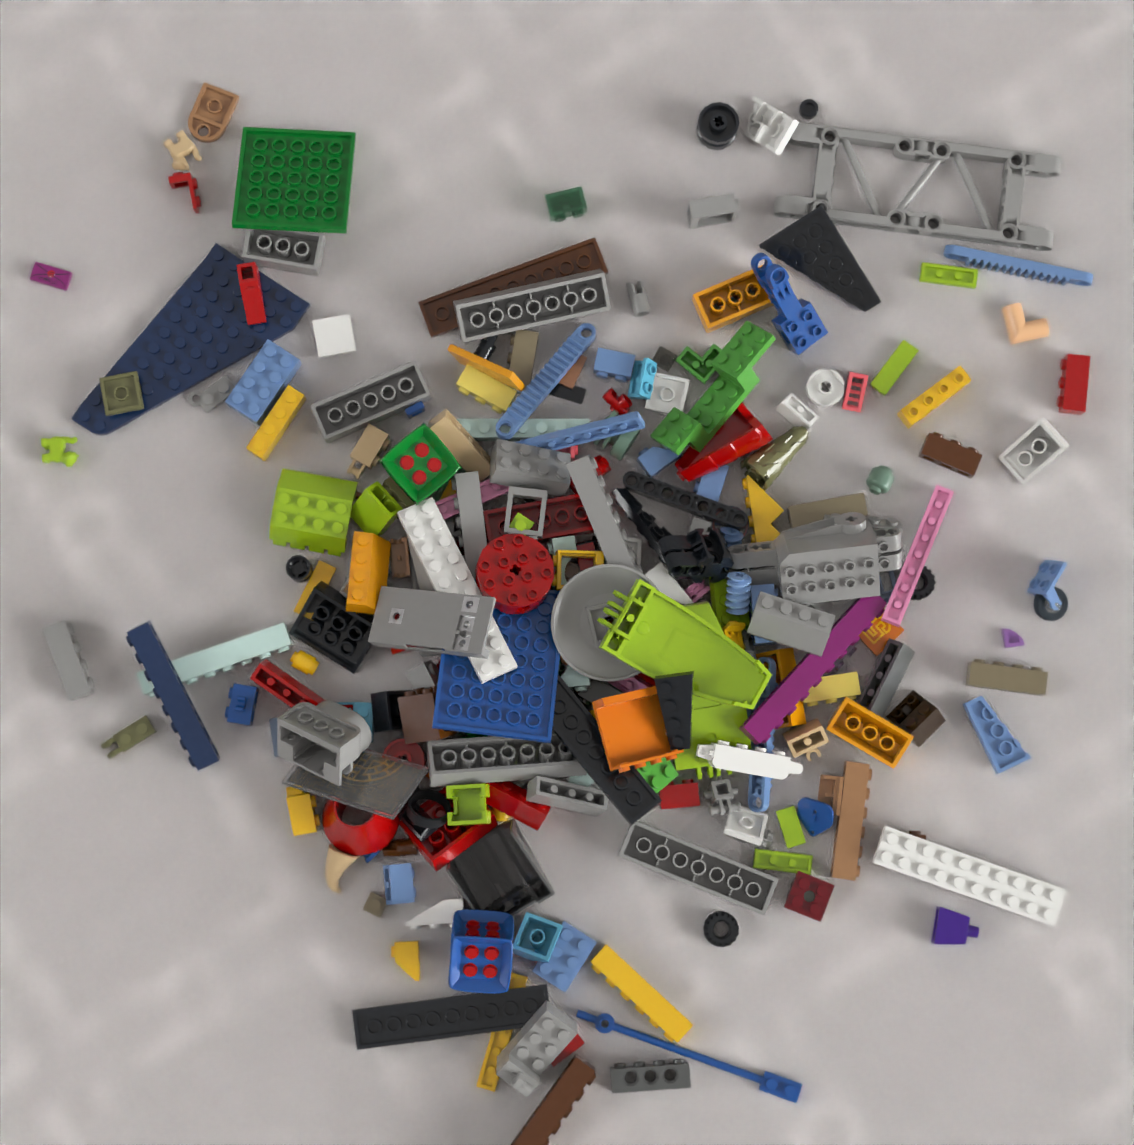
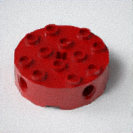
(519, 555)

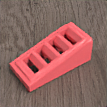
(861, 393)

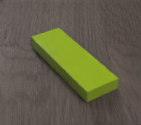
(948, 275)
(894, 367)
(782, 861)

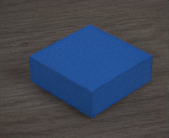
(415, 409)

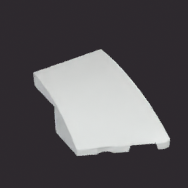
(769, 126)

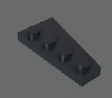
(676, 705)

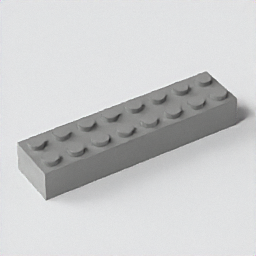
(532, 305)
(498, 760)
(698, 867)

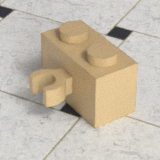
(806, 739)

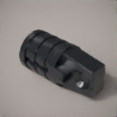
(486, 347)

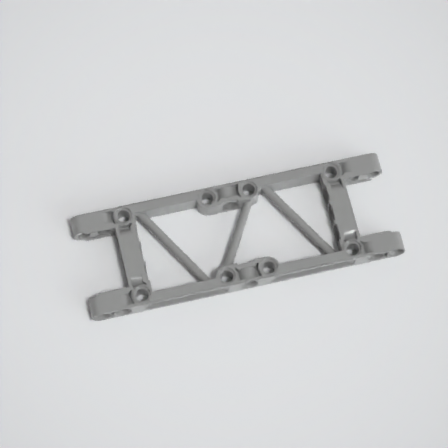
(922, 151)

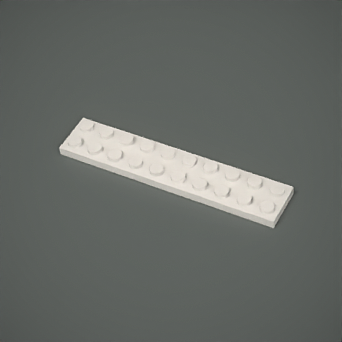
(451, 575)
(969, 876)

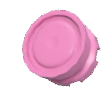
(697, 591)

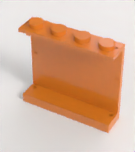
(633, 729)

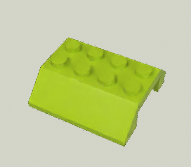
(312, 512)

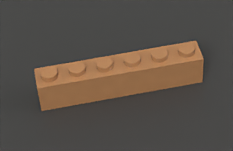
(849, 823)

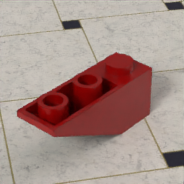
(251, 293)

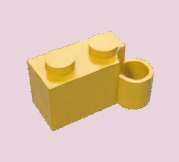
(302, 811)

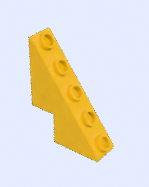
(762, 511)

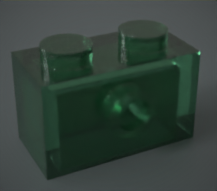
(566, 204)

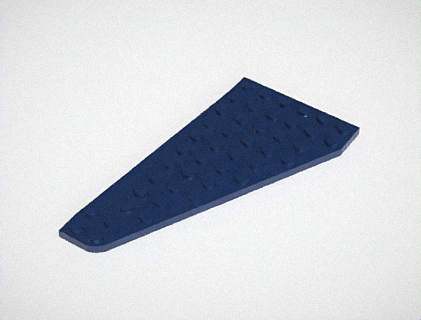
(195, 338)

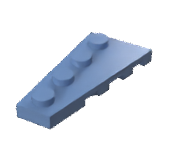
(994, 736)

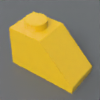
(407, 957)

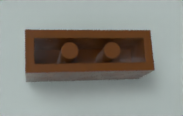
(950, 454)

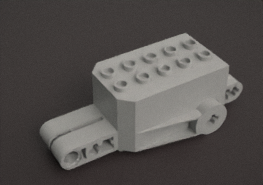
(823, 559)

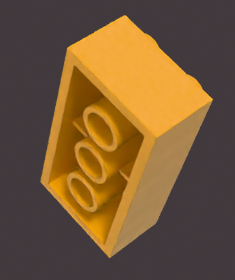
(730, 311)

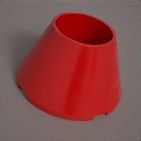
(358, 839)

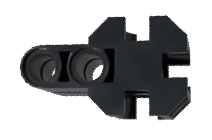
(689, 553)

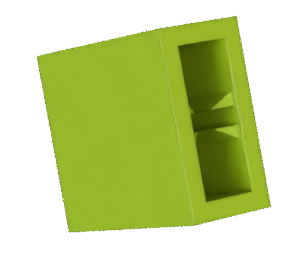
(375, 509)

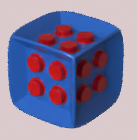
(481, 951)

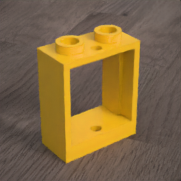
(598, 559)

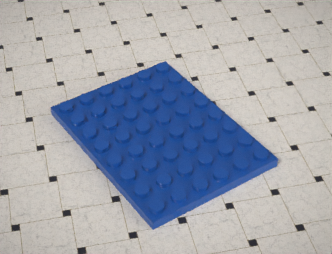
(515, 703)

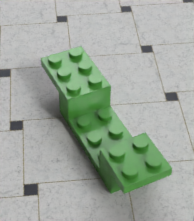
(722, 397)

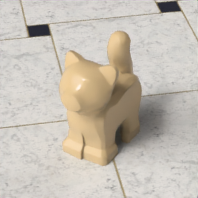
(180, 150)

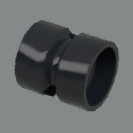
(299, 568)

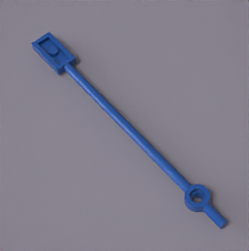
(769, 1082)

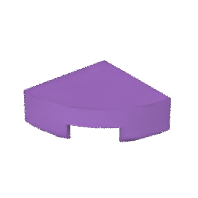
(1011, 638)

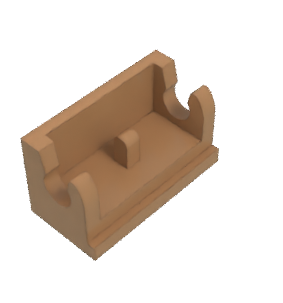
(400, 558)
(831, 792)

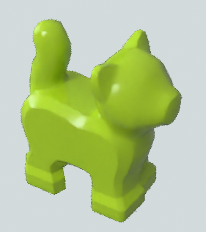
(56, 447)

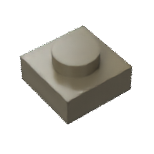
(375, 904)

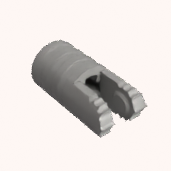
(638, 301)

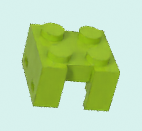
(468, 804)

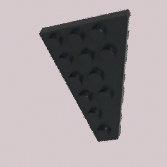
(822, 255)

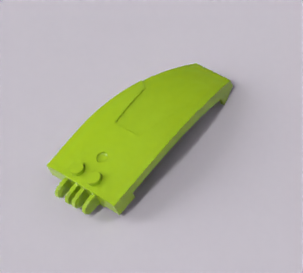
(667, 638)
(710, 718)

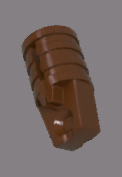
(400, 848)

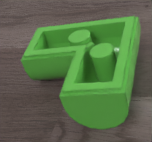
(699, 366)

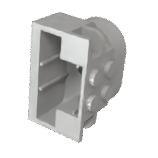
(322, 738)

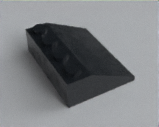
(333, 630)

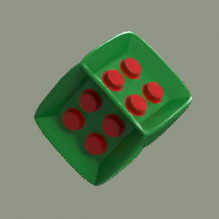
(420, 463)

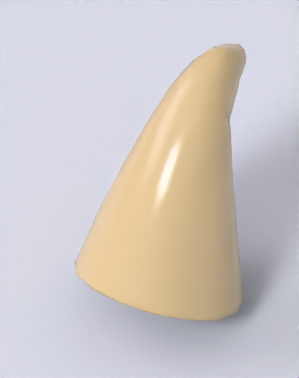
(335, 866)

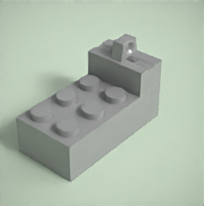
(535, 1048)

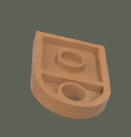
(212, 111)

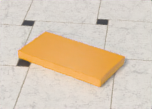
(491, 369)

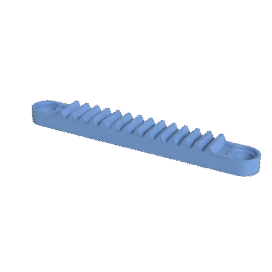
(1018, 265)
(545, 381)
(759, 785)

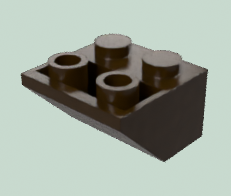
(916, 717)

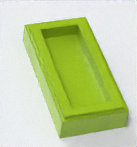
(790, 827)

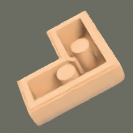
(1019, 329)

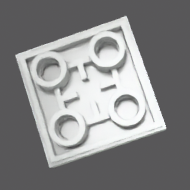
(334, 336)

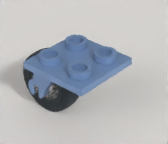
(1049, 601)

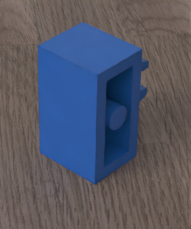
(242, 704)

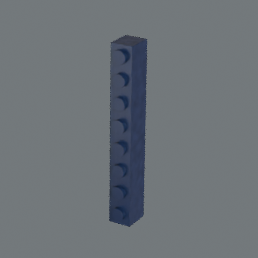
(173, 695)

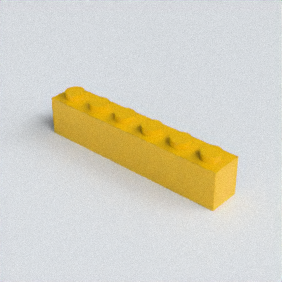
(641, 993)

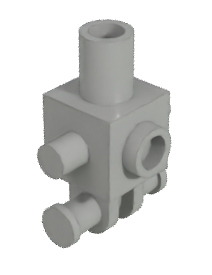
(721, 794)

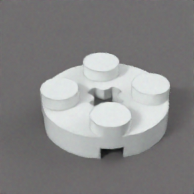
(821, 397)

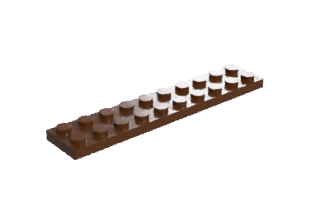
(575, 259)

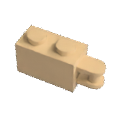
(368, 450)

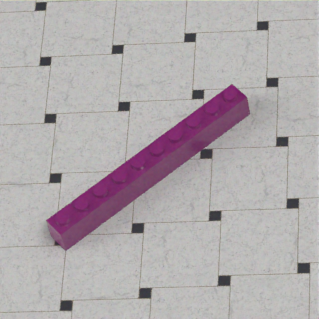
(811, 668)

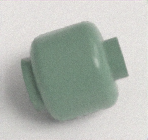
(880, 480)

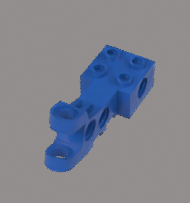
(796, 318)

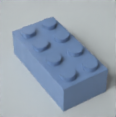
(263, 382)

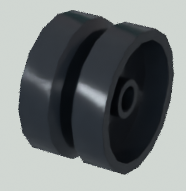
(716, 115)

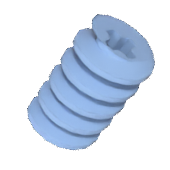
(738, 593)

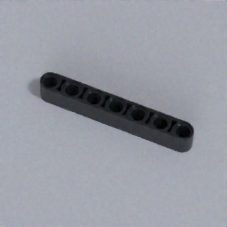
(678, 493)

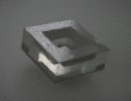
(664, 358)

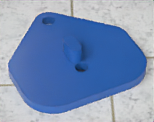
(815, 821)

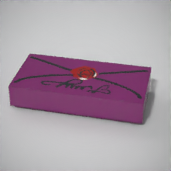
(51, 276)

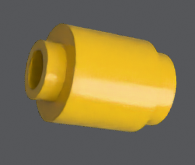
(304, 662)

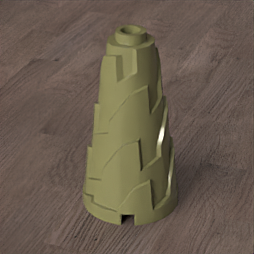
(772, 458)

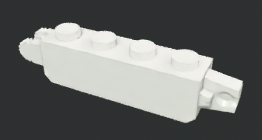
(748, 761)

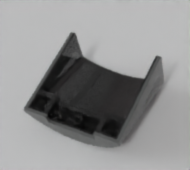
(500, 872)

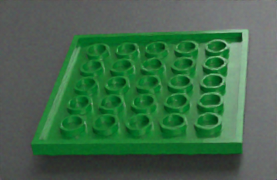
(294, 180)

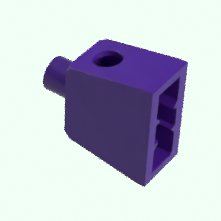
(952, 928)

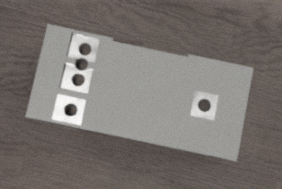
(432, 621)

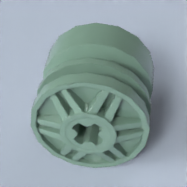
(620, 443)

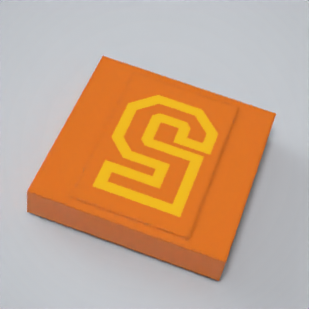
(878, 635)

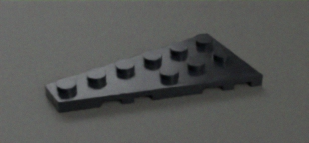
(643, 521)

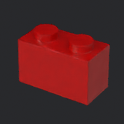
(680, 795)

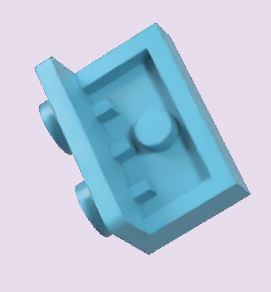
(642, 379)

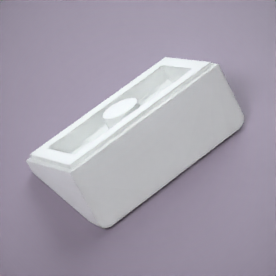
(796, 412)

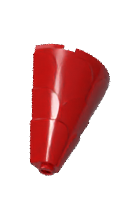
(735, 438)

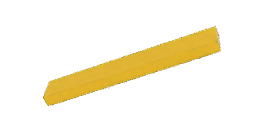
(498, 1041)

